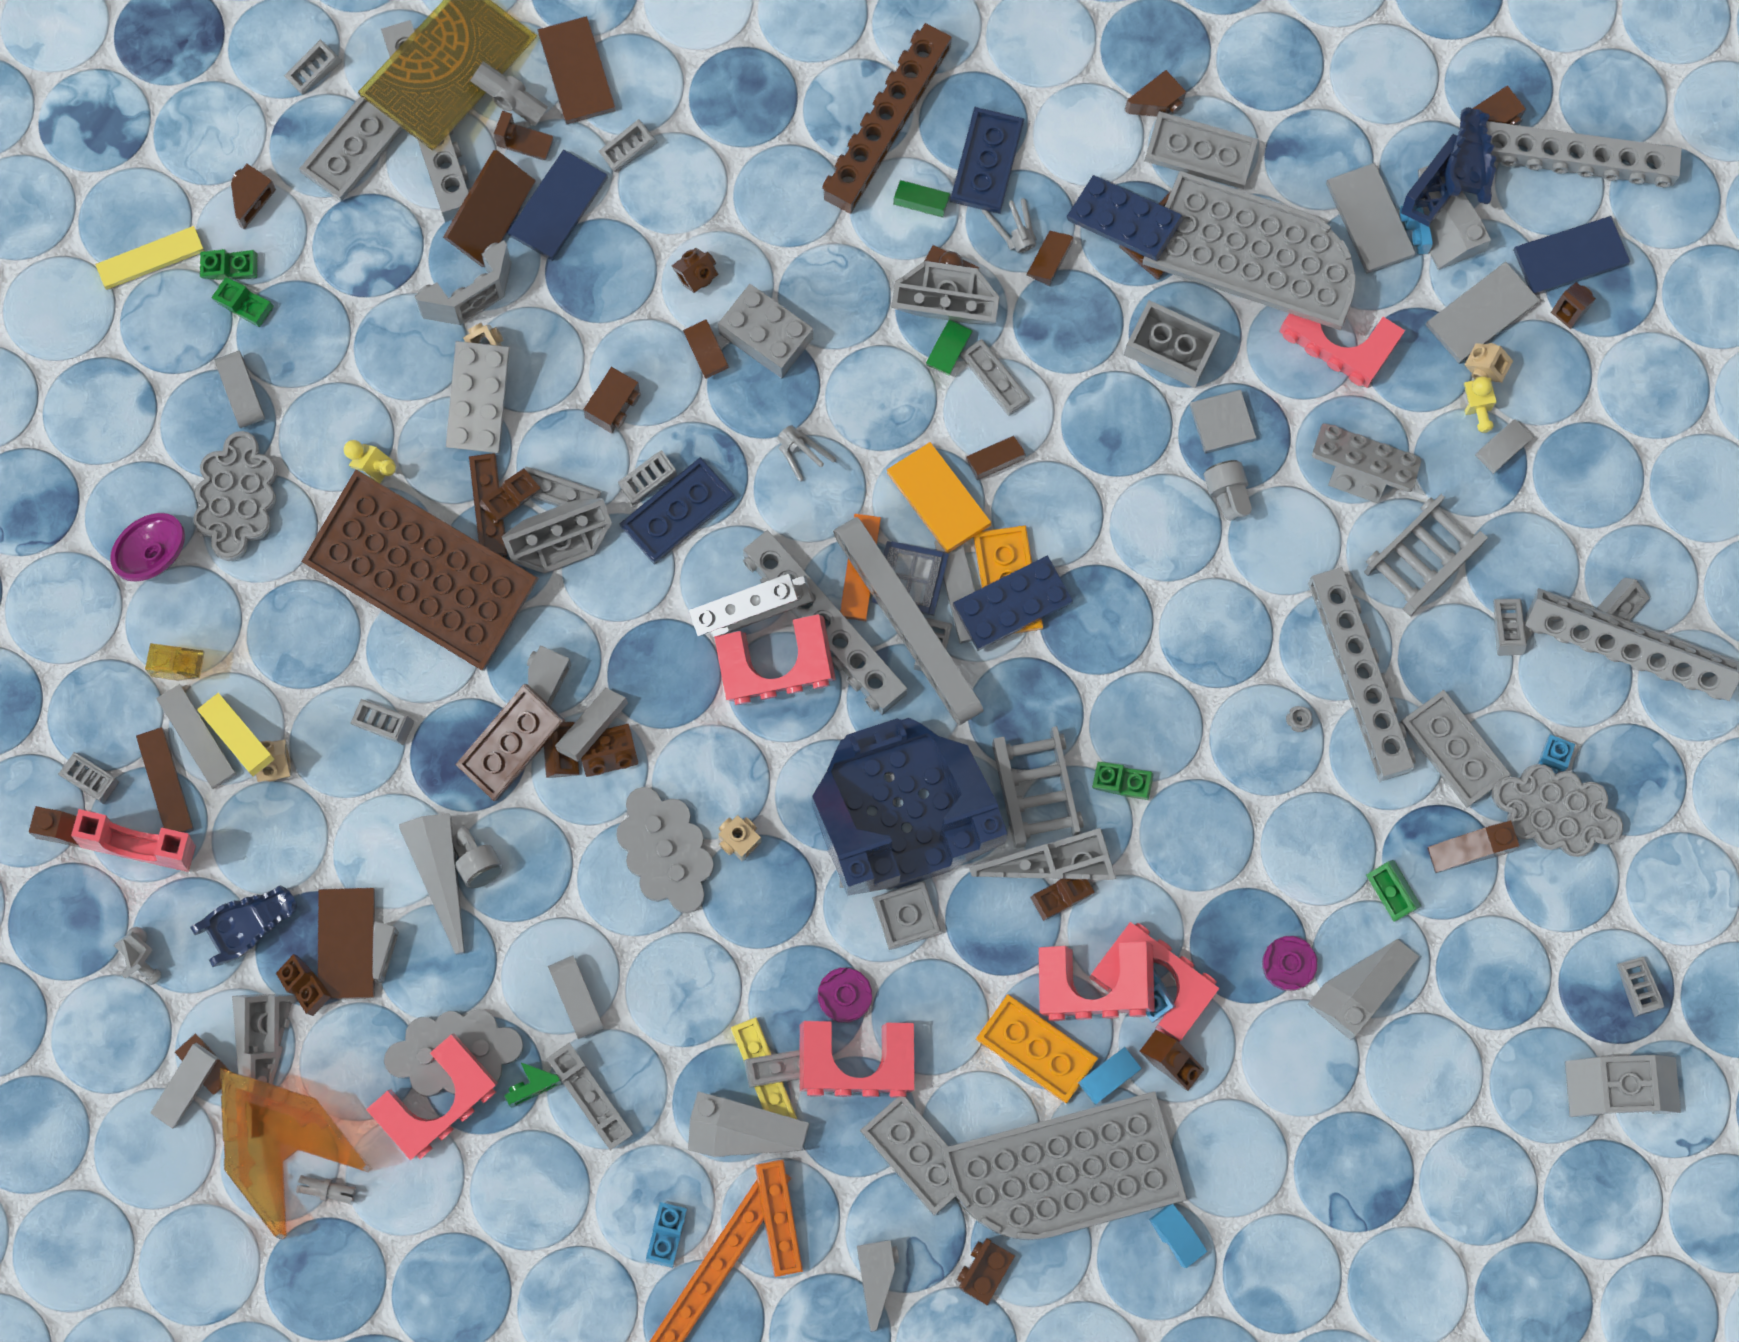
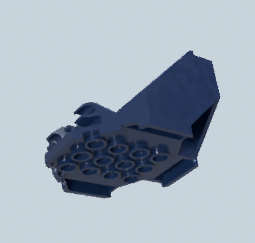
(947, 827)

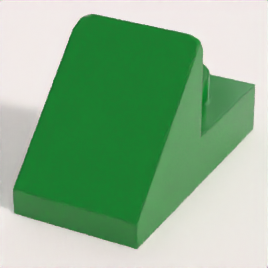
(539, 1083)

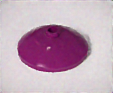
(147, 547)

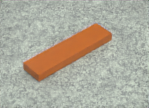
(855, 592)
(778, 1218)

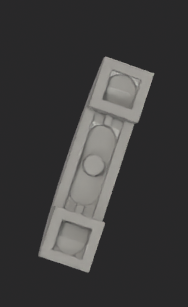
(589, 1096)

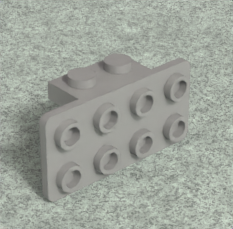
(1364, 464)

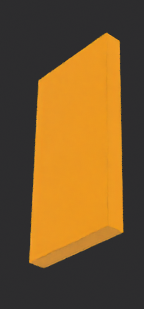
(938, 497)
(1002, 553)
(1036, 1048)

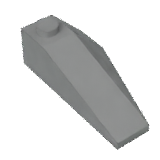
(1456, 230)
(1360, 990)

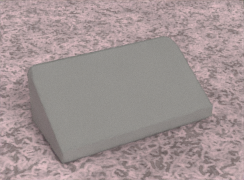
(1625, 599)

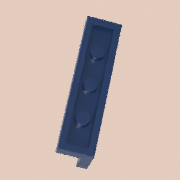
(1430, 182)

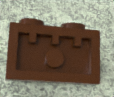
(610, 752)
(985, 1271)

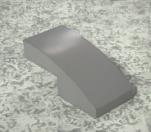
(1504, 446)

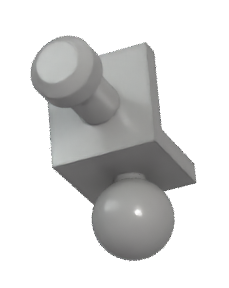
(136, 952)

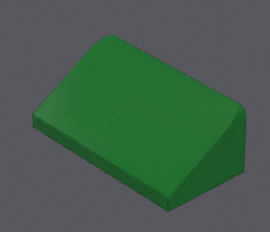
(921, 198)
(1393, 890)

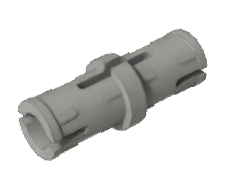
(326, 1189)

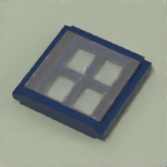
(919, 571)

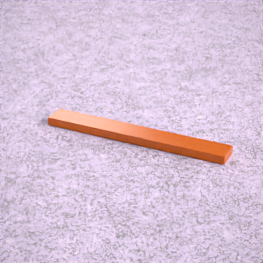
(713, 1269)

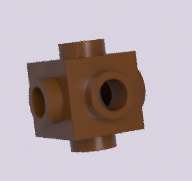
(695, 269)

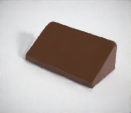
(1050, 257)
(996, 457)
(555, 762)

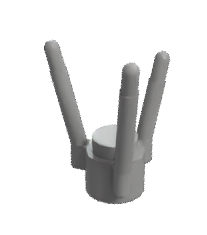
(1023, 237)
(794, 441)

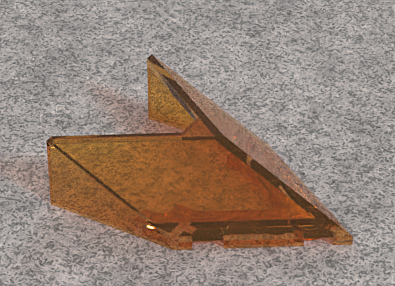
(264, 1129)

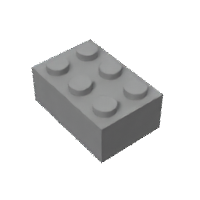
(765, 330)
(1171, 344)

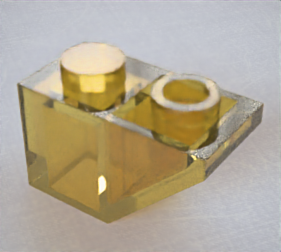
(174, 662)

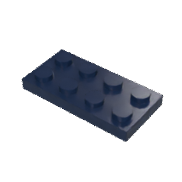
(1125, 218)
(1012, 603)

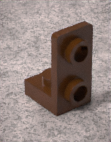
(521, 138)

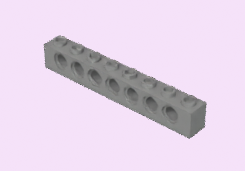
(445, 153)
(1638, 154)
(1624, 633)
(880, 699)
(1385, 764)

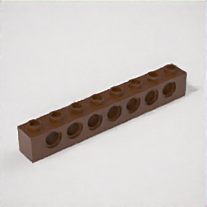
(848, 194)

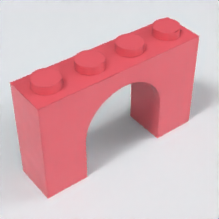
(1357, 362)
(812, 666)
(167, 849)
(1193, 989)
(1131, 994)
(822, 1075)
(415, 1133)

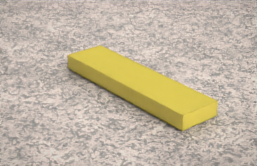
(149, 257)
(235, 734)
(751, 1045)

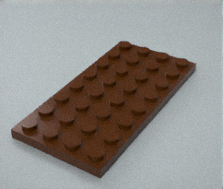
(420, 570)

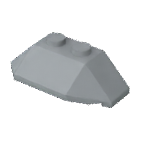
(946, 293)
(558, 535)

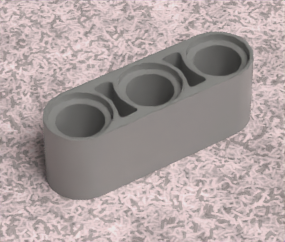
(239, 389)
(575, 997)

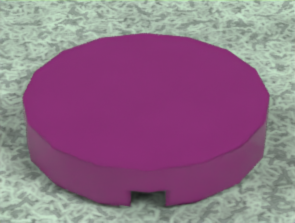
(1289, 963)
(844, 995)

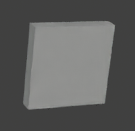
(1222, 421)
(906, 915)

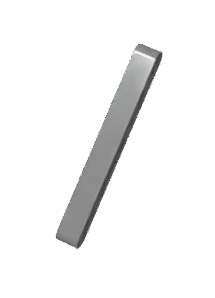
(908, 621)

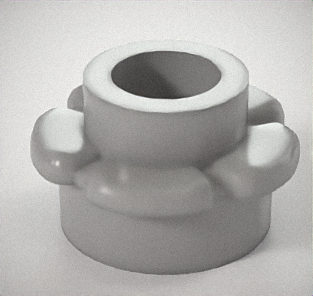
(1304, 713)

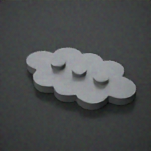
(235, 496)
(1557, 810)
(665, 850)
(476, 1030)

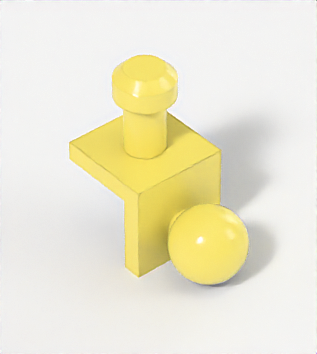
(1480, 400)
(369, 460)

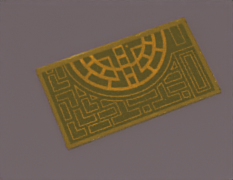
(429, 76)

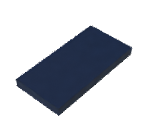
(987, 160)
(557, 205)
(1571, 255)
(677, 510)

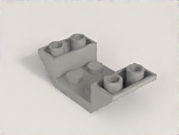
(475, 298)
(1622, 1085)

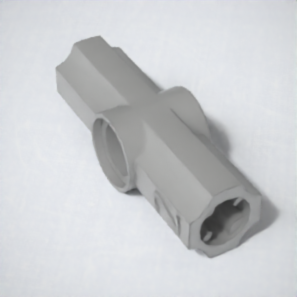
(509, 93)

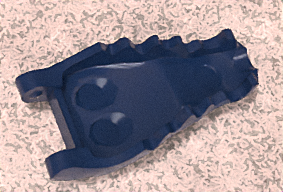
(1471, 160)
(243, 923)

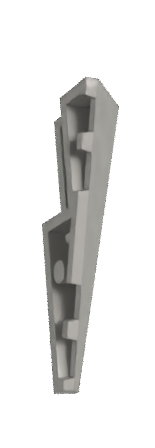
(433, 852)
(1071, 858)
(259, 1032)

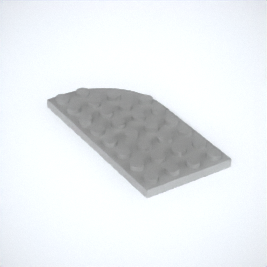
(1258, 251)
(1068, 1171)

